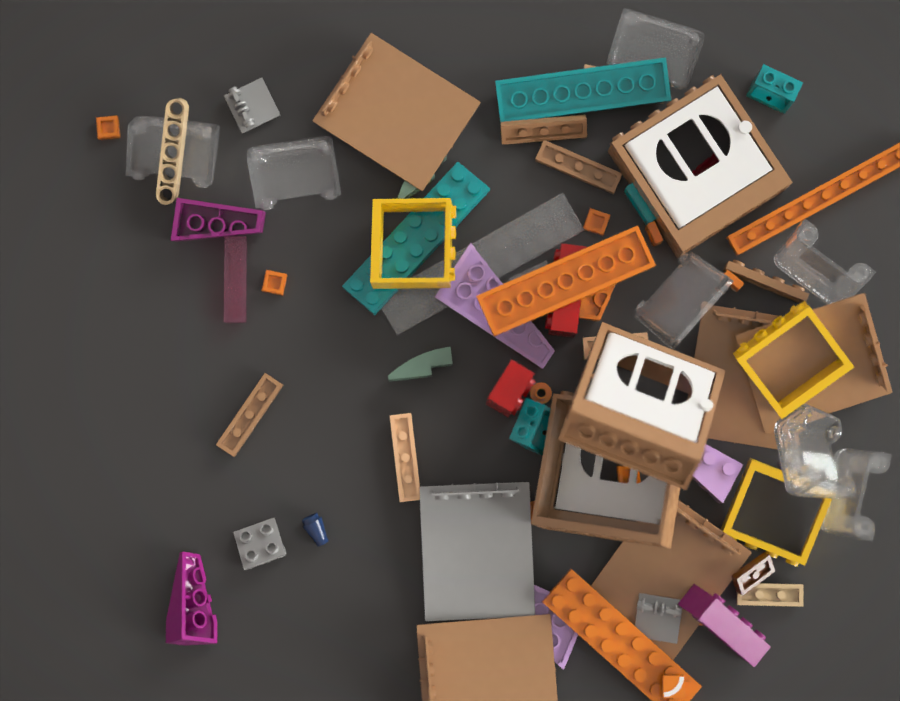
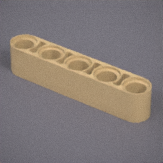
(178, 142)

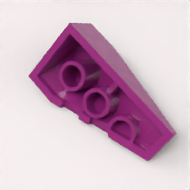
(189, 610)

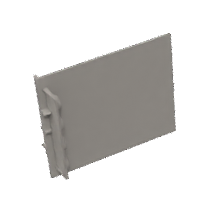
(477, 551)

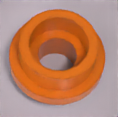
(548, 393)

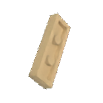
(772, 595)

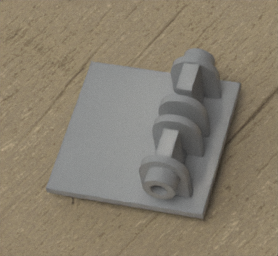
(251, 105)
(259, 543)
(658, 617)

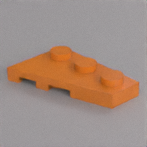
(594, 305)

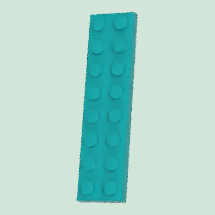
(583, 90)
(417, 237)

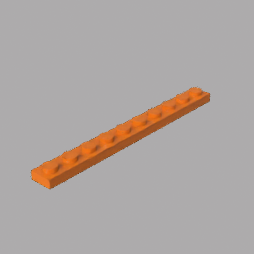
(815, 200)

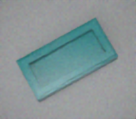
(639, 204)

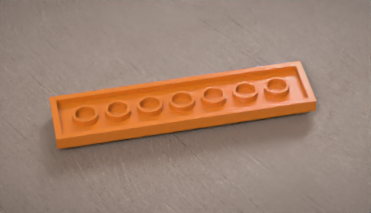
(565, 281)
(615, 637)

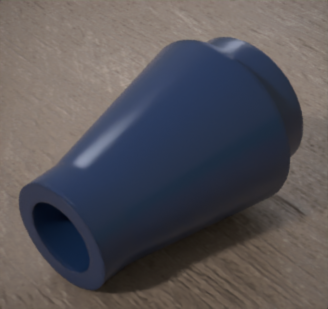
(315, 528)

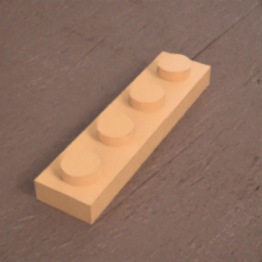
(405, 457)

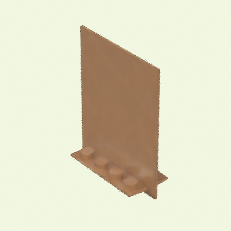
(396, 111)
(805, 352)
(736, 411)
(697, 556)
(488, 660)

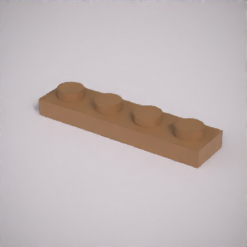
(543, 129)
(578, 167)
(774, 284)
(249, 415)

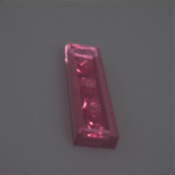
(235, 280)

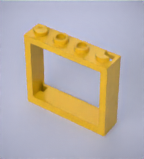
(411, 205)
(810, 387)
(753, 543)

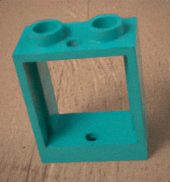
(776, 85)
(530, 426)

